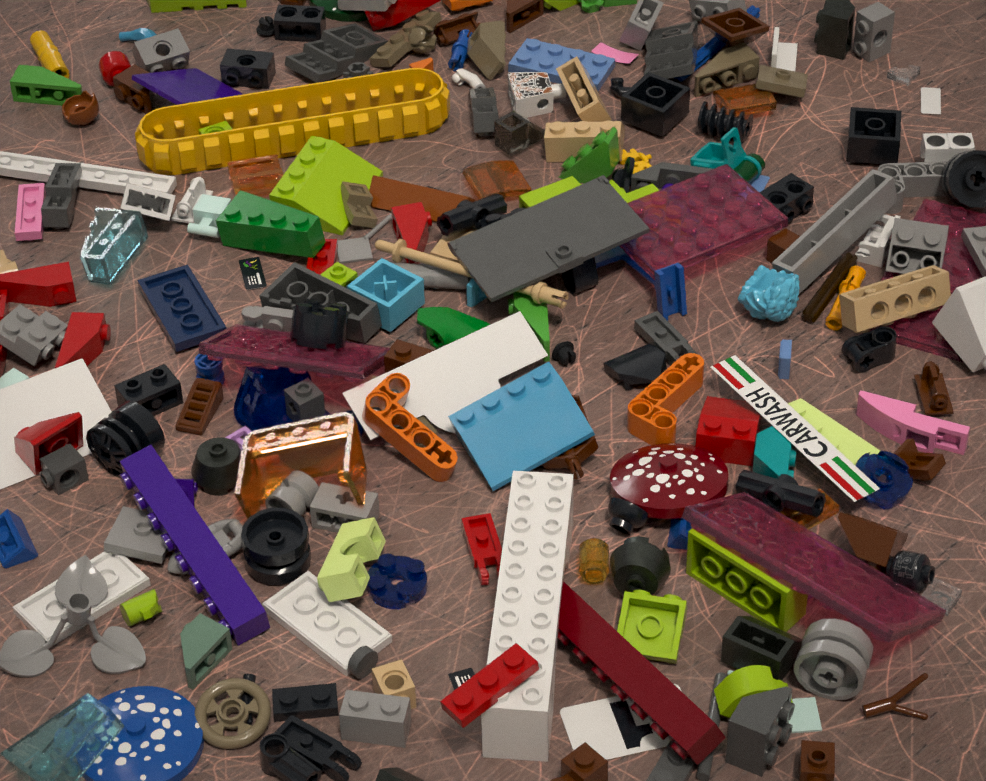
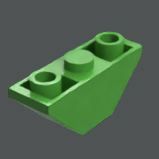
(594, 159)

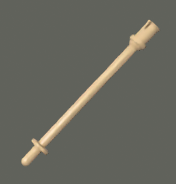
(539, 292)

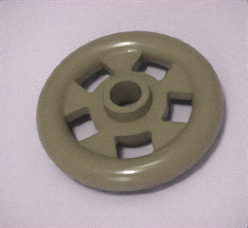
(246, 733)

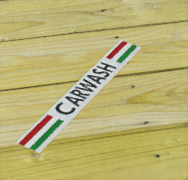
(795, 428)

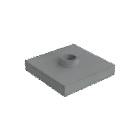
(135, 537)

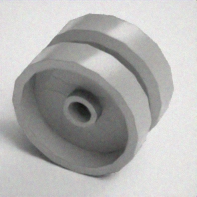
(833, 659)

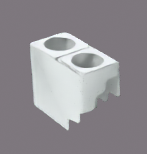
(943, 146)

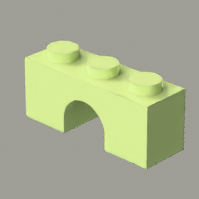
(343, 571)

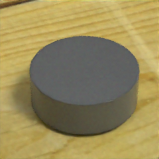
(362, 662)

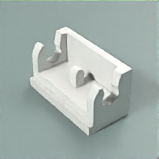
(876, 244)

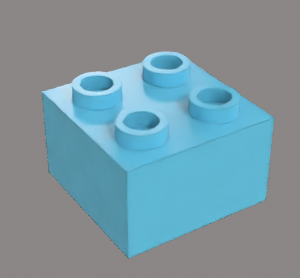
(393, 289)

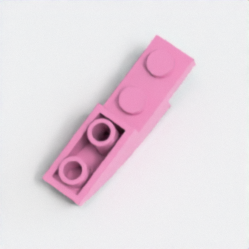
(899, 422)

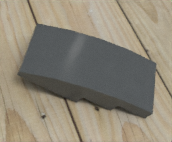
(672, 50)
(335, 52)

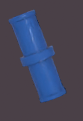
(459, 50)

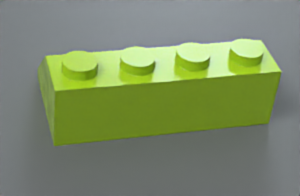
(743, 582)

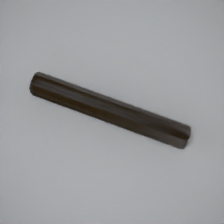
(829, 288)

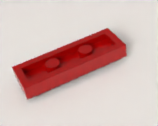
(489, 684)

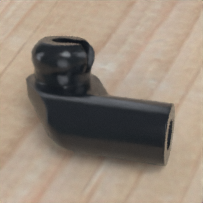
(617, 86)

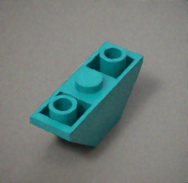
(773, 454)

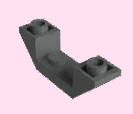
(663, 174)

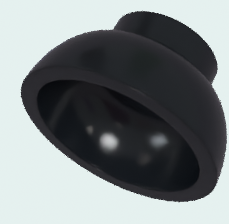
(626, 515)

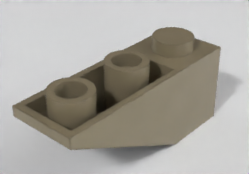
(727, 69)

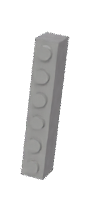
(838, 228)

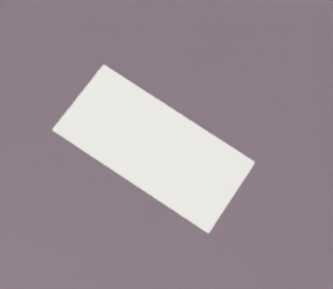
(42, 398)

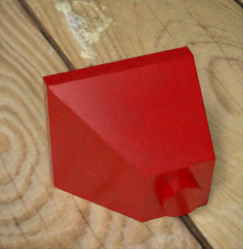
(47, 437)

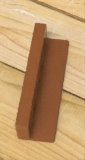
(393, 193)

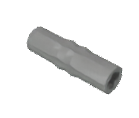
(436, 277)

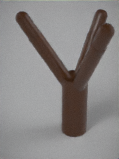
(890, 703)

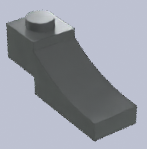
(483, 110)
(60, 195)

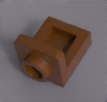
(920, 464)

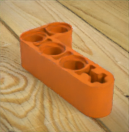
(651, 411)
(436, 458)

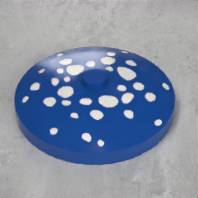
(157, 738)

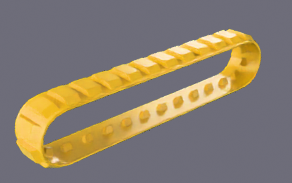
(284, 119)

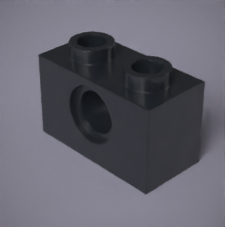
(247, 68)

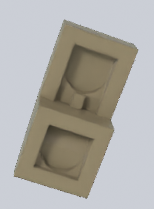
(357, 204)

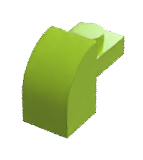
(743, 683)

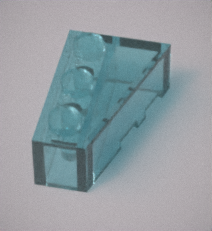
(111, 243)
(65, 743)

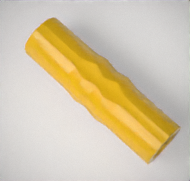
(48, 53)

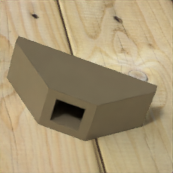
(488, 48)

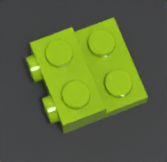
(653, 624)

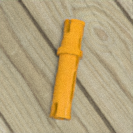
(852, 281)

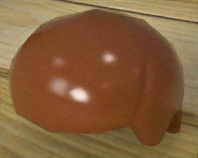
(80, 108)

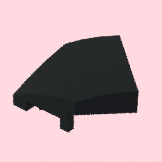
(637, 366)

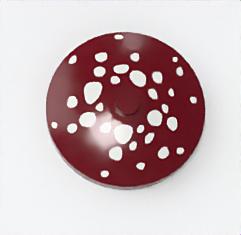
(669, 478)

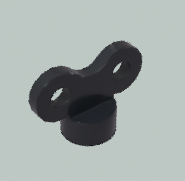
(623, 176)

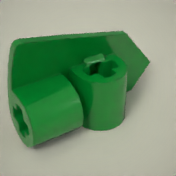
(447, 325)

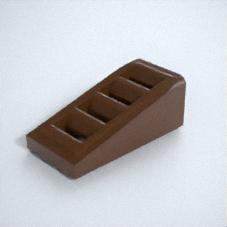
(201, 390)

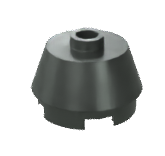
(216, 465)
(639, 566)

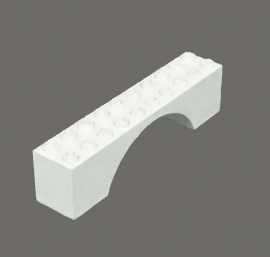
(528, 611)

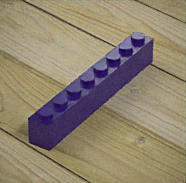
(194, 545)

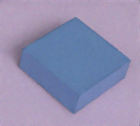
(784, 359)

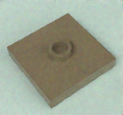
(781, 81)

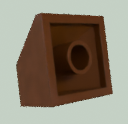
(735, 27)
(872, 540)

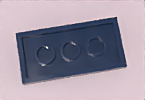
(181, 307)

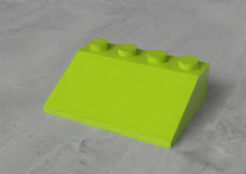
(316, 180)

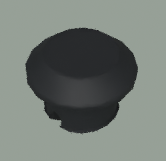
(266, 26)
(564, 353)

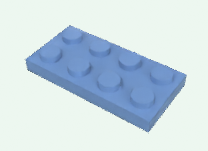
(546, 57)

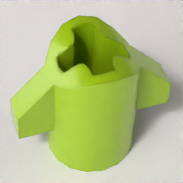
(140, 607)

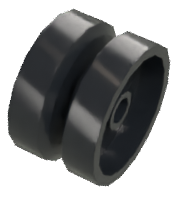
(957, 182)
(276, 546)

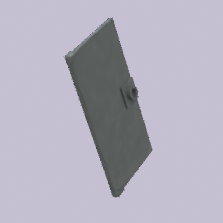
(547, 238)

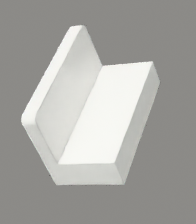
(783, 53)

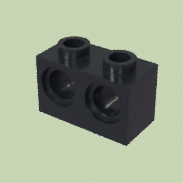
(299, 23)
(790, 196)

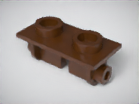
(448, 30)
(933, 390)

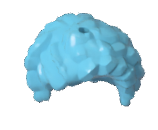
(770, 294)

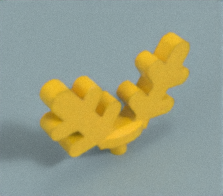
(641, 160)

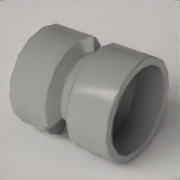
(294, 493)

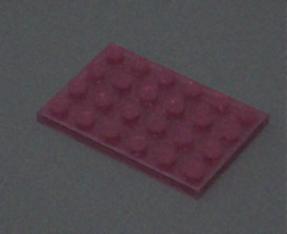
(700, 220)
(276, 350)

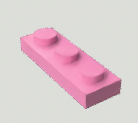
(28, 212)

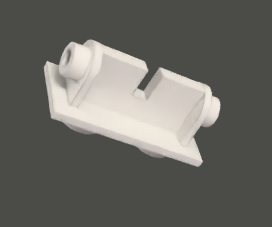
(184, 209)

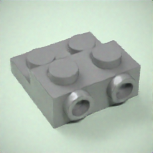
(31, 335)

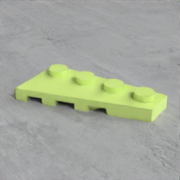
(840, 437)

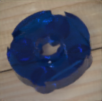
(897, 478)
(397, 568)

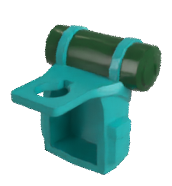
(719, 154)

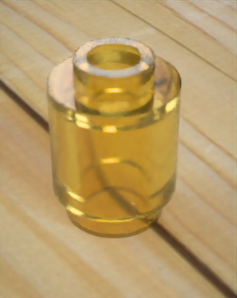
(594, 560)

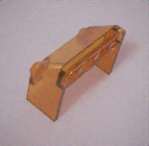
(311, 446)

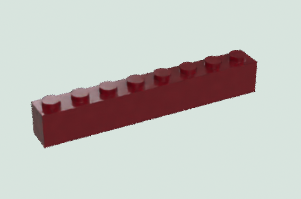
(637, 679)

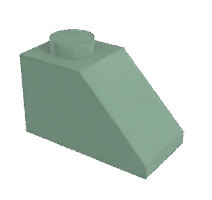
(203, 647)

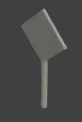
(358, 248)

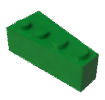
(269, 227)

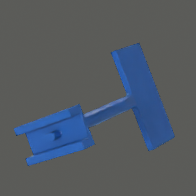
(668, 281)

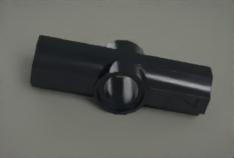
(469, 213)
(781, 493)

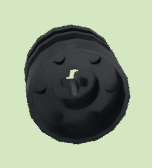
(123, 434)

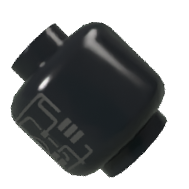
(911, 570)

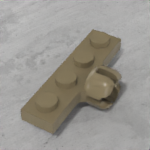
(411, 37)

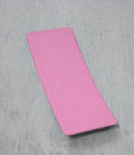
(620, 56)

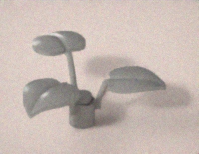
(79, 590)

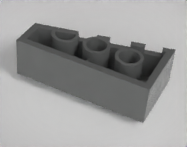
(301, 283)

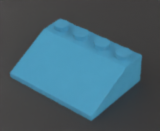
(521, 425)

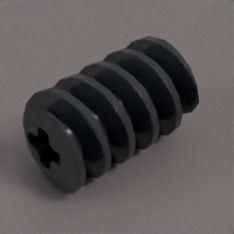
(720, 123)

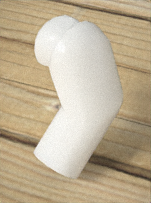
(471, 78)

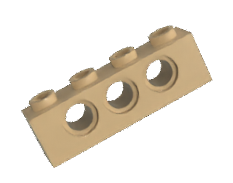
(895, 299)

